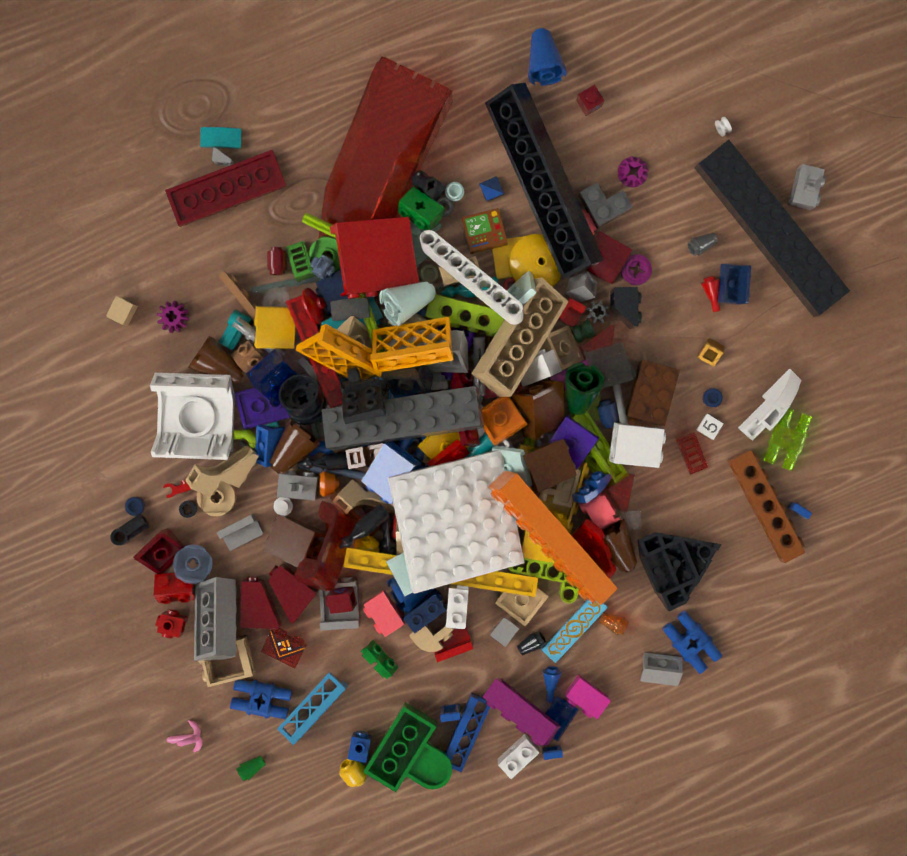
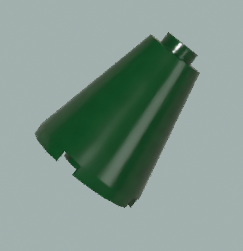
(582, 386)

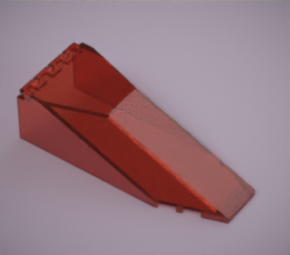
(384, 144)

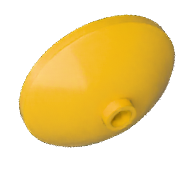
(525, 258)

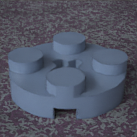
(201, 557)

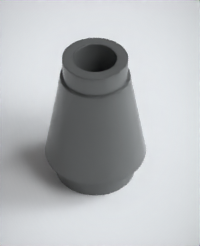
(700, 244)

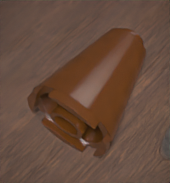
(216, 361)
(292, 447)
(620, 546)

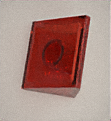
(621, 491)

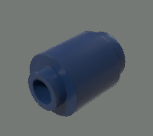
(608, 413)

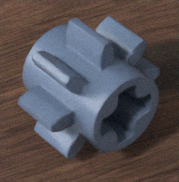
(322, 267)

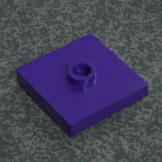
(577, 438)

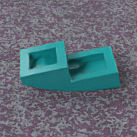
(220, 137)

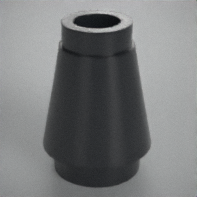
(532, 643)

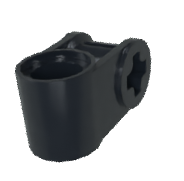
(428, 185)

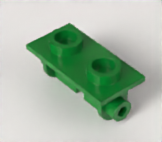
(373, 652)

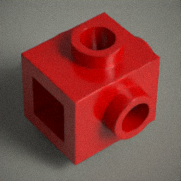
(171, 624)

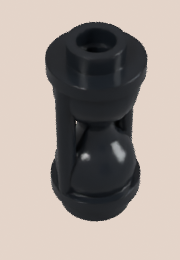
(387, 544)

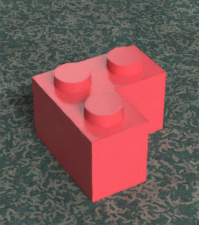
(384, 613)

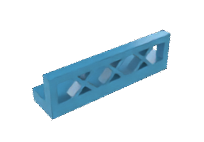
(321, 709)

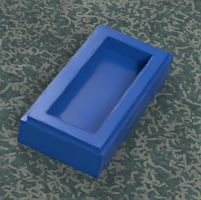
(450, 712)

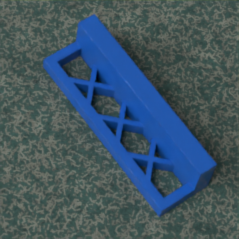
(462, 726)

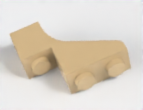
(232, 471)
(354, 495)

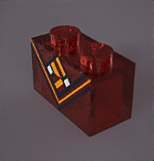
(284, 647)

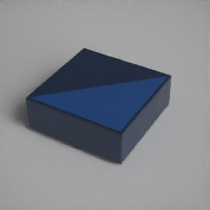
(491, 189)

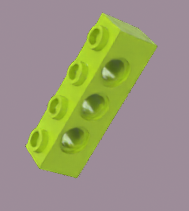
(436, 307)

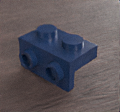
(734, 284)

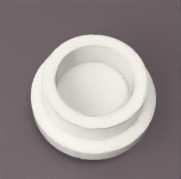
(283, 506)

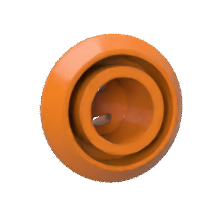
(327, 483)

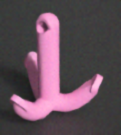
(182, 740)

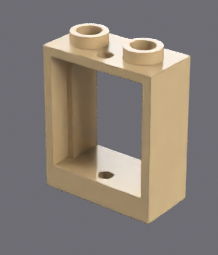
(246, 660)

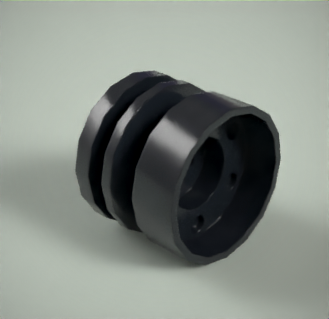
(302, 399)

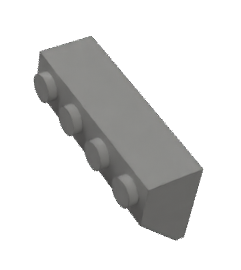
(459, 350)
(215, 619)

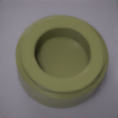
(429, 273)

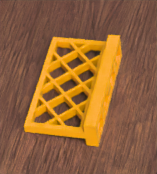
(338, 346)
(412, 355)

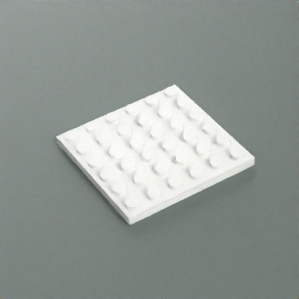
(453, 523)

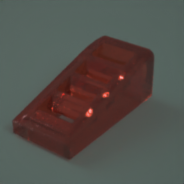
(691, 436)

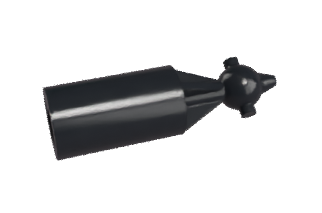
(329, 462)
(366, 525)

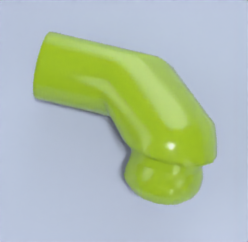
(246, 434)

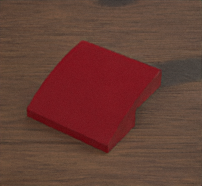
(614, 257)

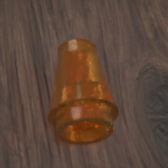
(614, 623)

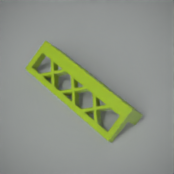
(600, 451)

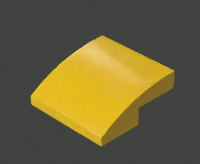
(274, 328)

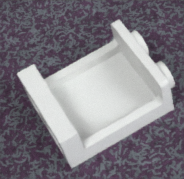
(637, 445)
(457, 606)

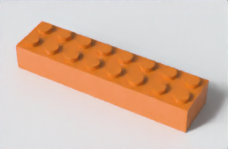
(552, 537)

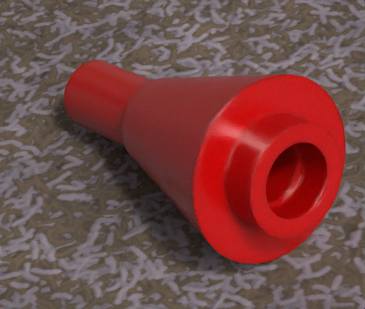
(711, 288)

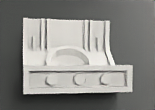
(194, 416)

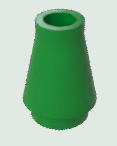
(250, 768)

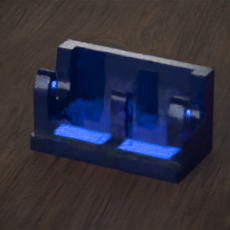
(562, 713)

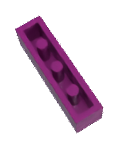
(521, 712)

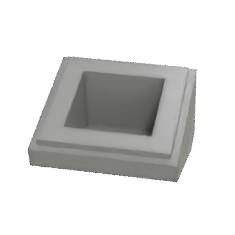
(220, 158)

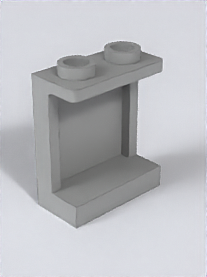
(342, 620)

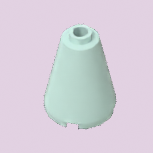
(405, 301)

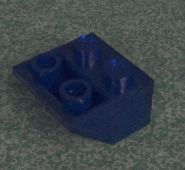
(270, 375)

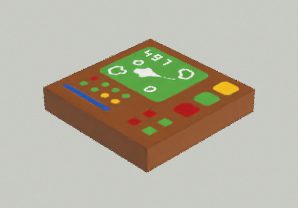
(484, 231)

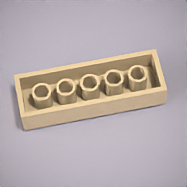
(517, 345)

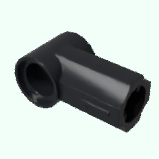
(130, 529)

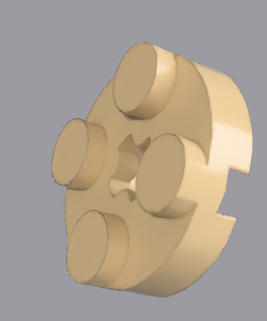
(224, 505)

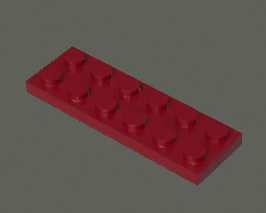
(225, 188)

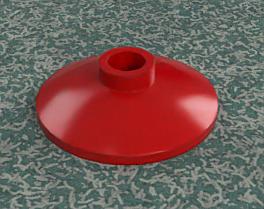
(313, 305)

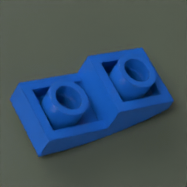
(594, 486)

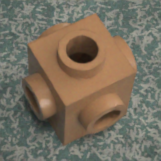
(247, 356)

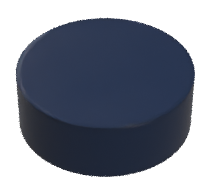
(712, 397)
(135, 506)

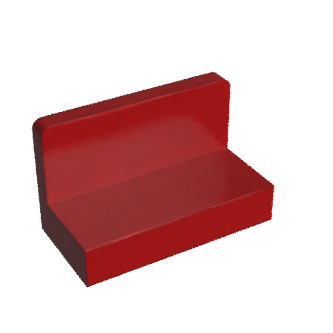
(457, 644)

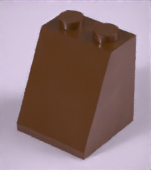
(541, 407)
(549, 465)
(294, 540)

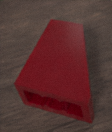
(291, 594)
(257, 605)

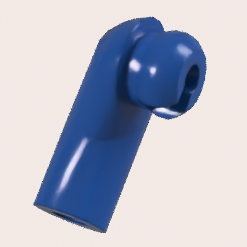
(321, 448)

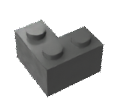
(603, 209)

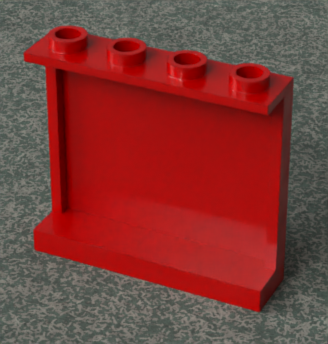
(375, 255)

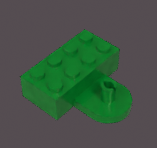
(408, 754)

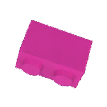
(587, 697)

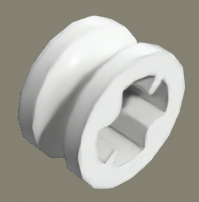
(723, 126)

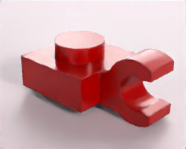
(177, 489)

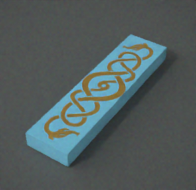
(573, 629)

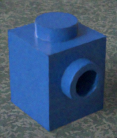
(359, 746)

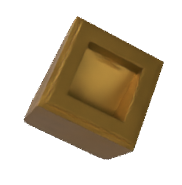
(711, 352)

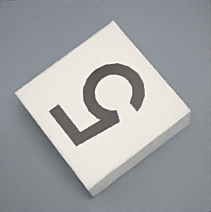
(709, 426)

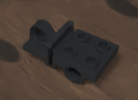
(361, 398)

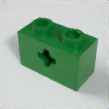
(420, 209)

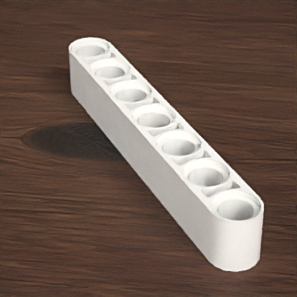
(474, 284)

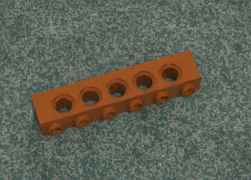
(795, 545)

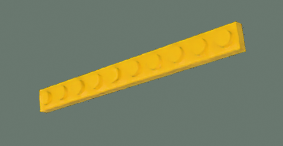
(491, 581)

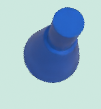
(551, 678)

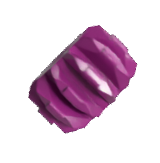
(173, 324)

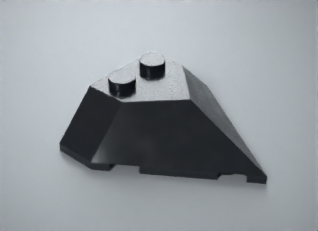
(675, 565)

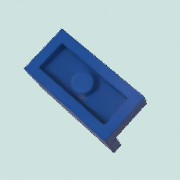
(266, 443)

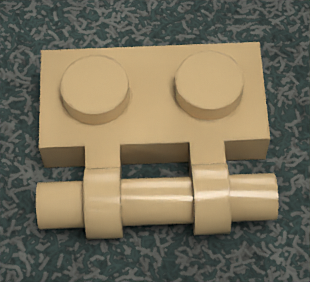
(563, 492)

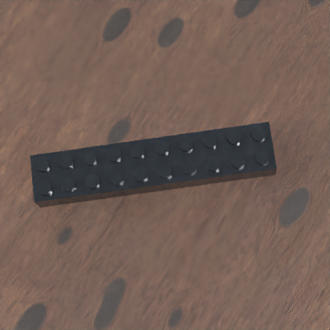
(543, 180)
(771, 229)

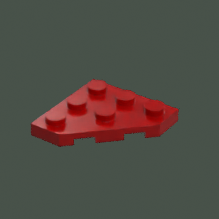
(591, 540)

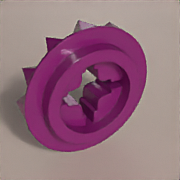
(632, 181)
(644, 265)

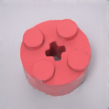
(600, 511)

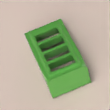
(305, 274)

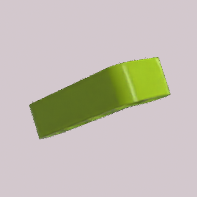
(543, 573)

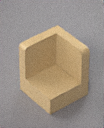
(121, 311)

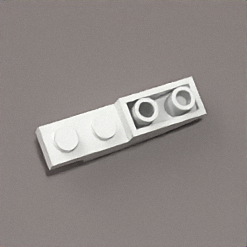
(774, 407)

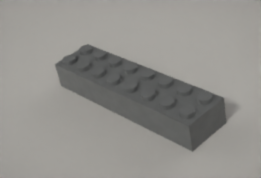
(407, 419)

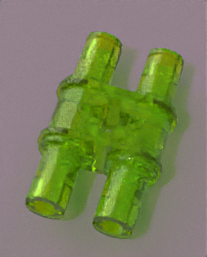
(797, 435)

